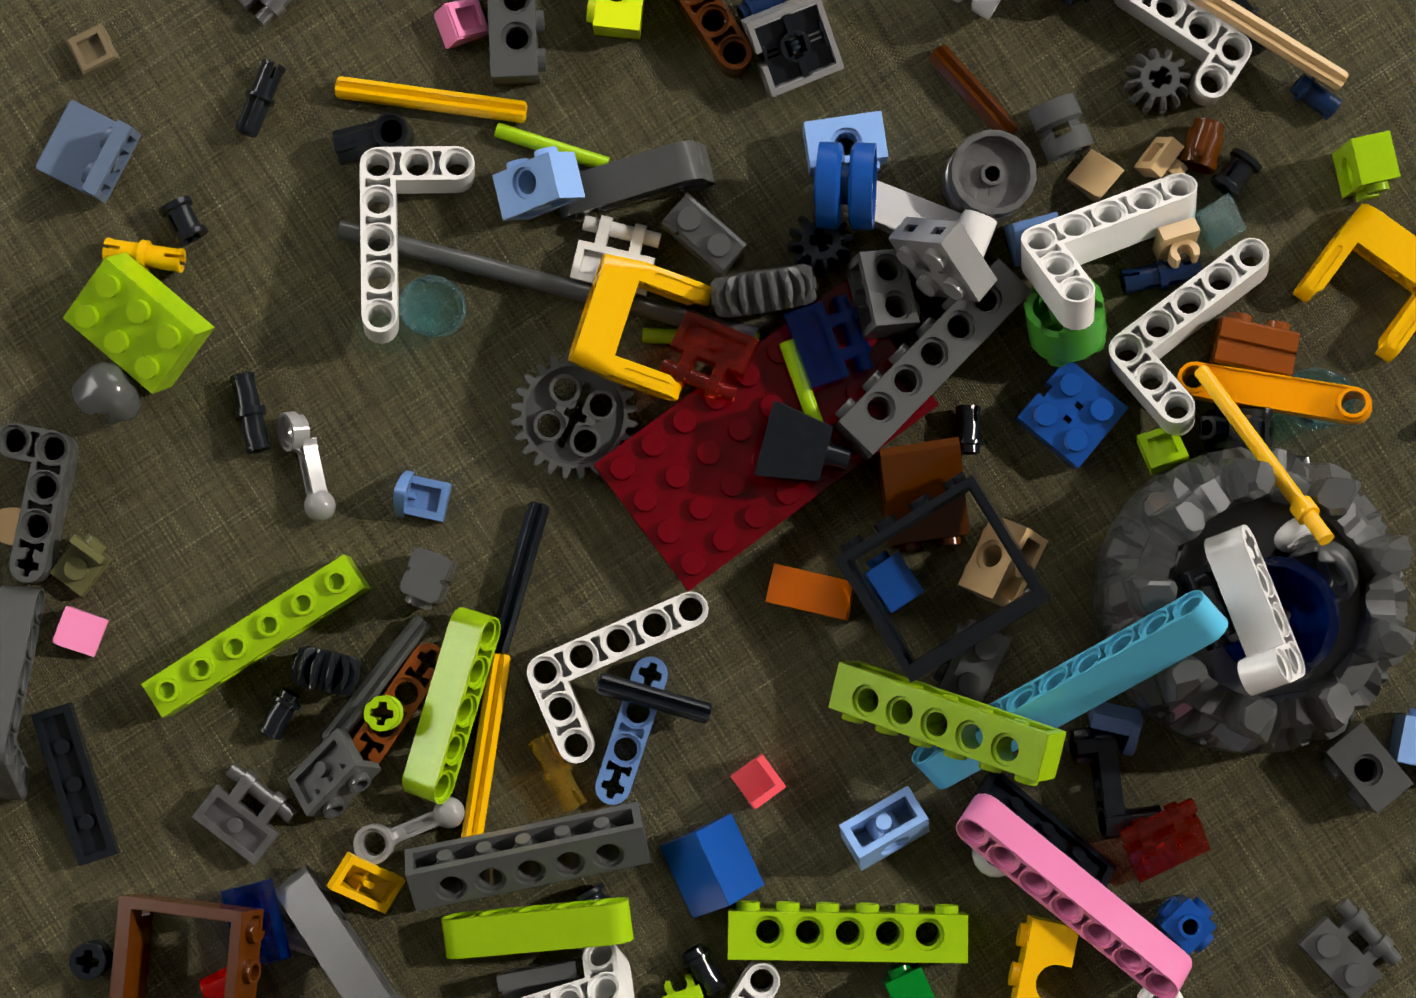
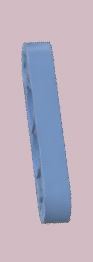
(636, 731)

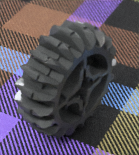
(763, 290)

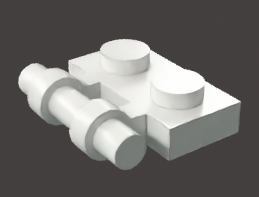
(589, 254)

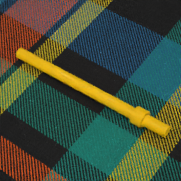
(1302, 507)

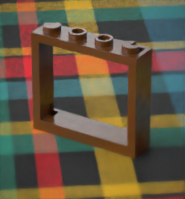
(134, 941)

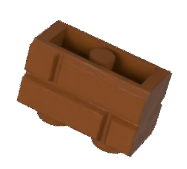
(1253, 345)

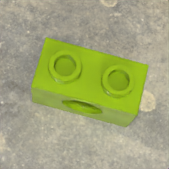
(1366, 166)

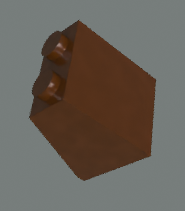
(913, 471)

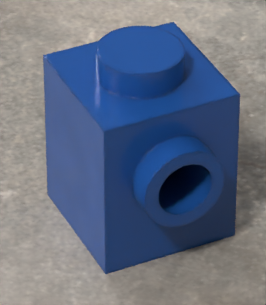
(892, 581)

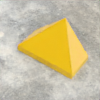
(366, 882)

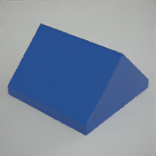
(712, 866)

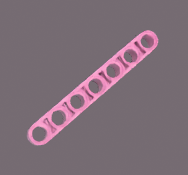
(1074, 896)

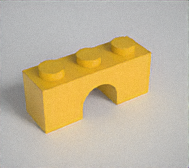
(1042, 944)

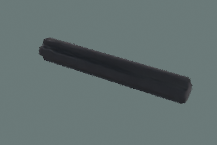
(520, 572)

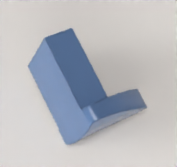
(1014, 231)
(421, 497)
(1118, 720)

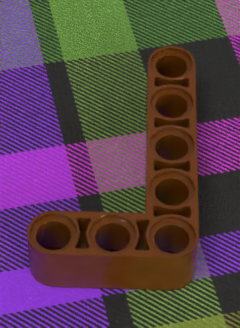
(721, 41)

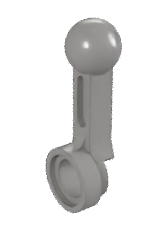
(294, 435)
(445, 815)

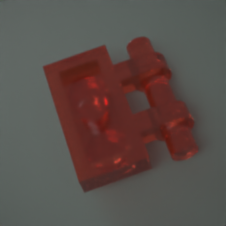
(713, 345)
(1164, 839)

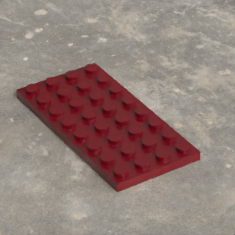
(694, 466)

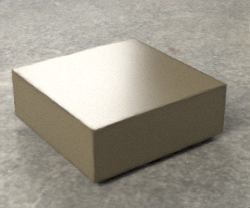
(93, 50)

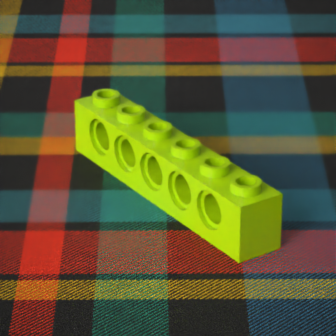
(255, 636)
(1037, 743)
(947, 947)

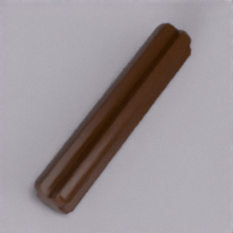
(972, 90)

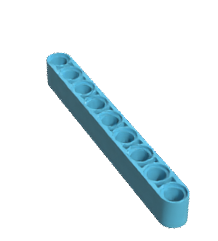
(1096, 675)

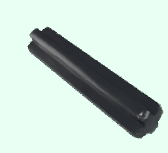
(653, 698)

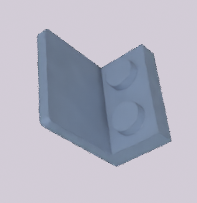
(88, 151)

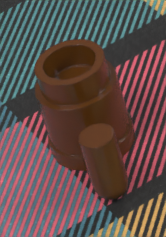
(1203, 146)

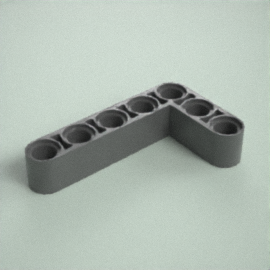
(19, 632)
(332, 937)

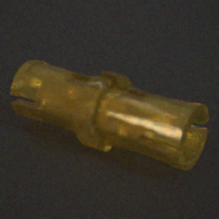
(557, 772)

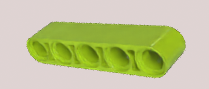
(451, 705)
(537, 928)

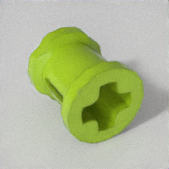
(375, 721)

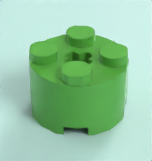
(1057, 342)

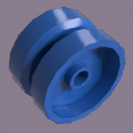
(841, 185)

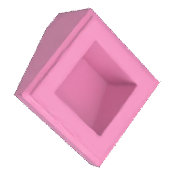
(461, 22)
(80, 631)

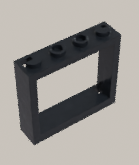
(890, 527)

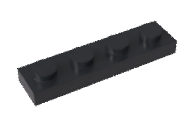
(75, 784)
(1047, 825)

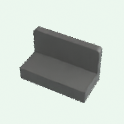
(537, 977)

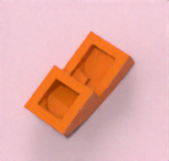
(810, 592)

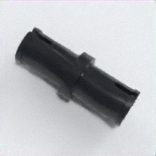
(250, 412)

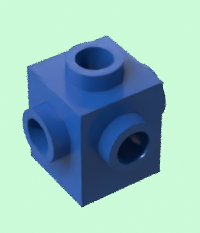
(1178, 910)

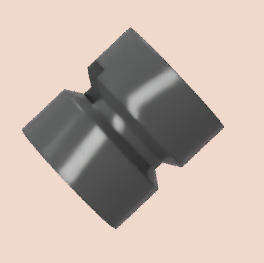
(1054, 116)

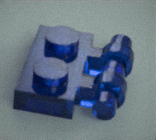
(817, 344)
(263, 896)

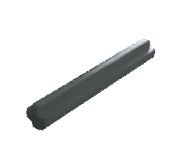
(380, 675)

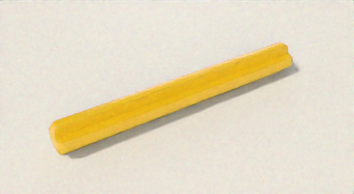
(431, 99)
(486, 746)

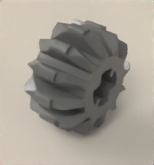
(1142, 84)

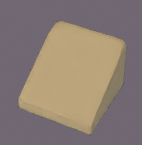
(1095, 175)

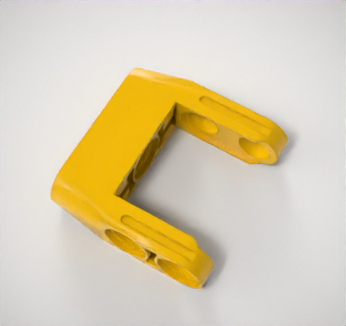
(1385, 247)
(607, 313)

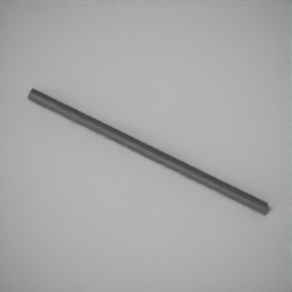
(526, 277)

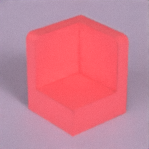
(758, 781)

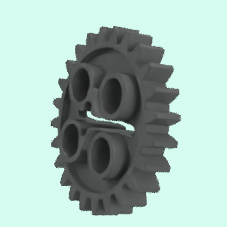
(540, 400)

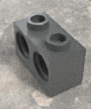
(873, 294)

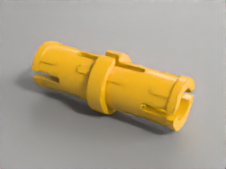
(147, 254)

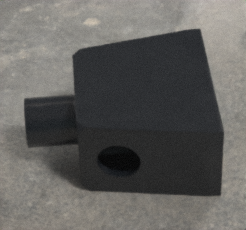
(798, 446)

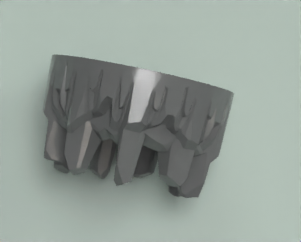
(1202, 695)

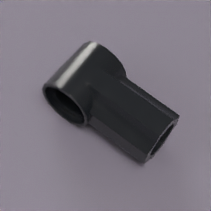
(353, 141)

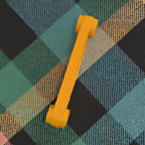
(1282, 393)

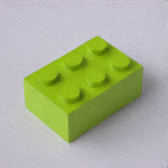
(138, 322)

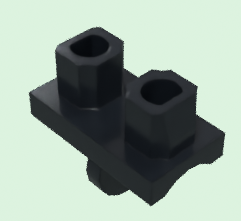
(1221, 435)

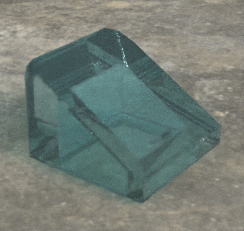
(1220, 221)

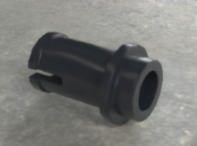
(968, 429)
(280, 712)
(703, 969)

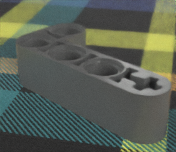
(672, 167)
(34, 504)

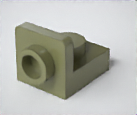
(82, 563)

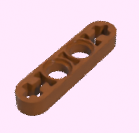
(409, 710)

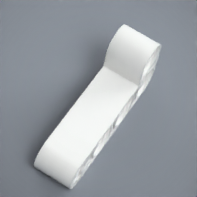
(1207, 50)
(895, 205)
(1255, 611)
(599, 979)

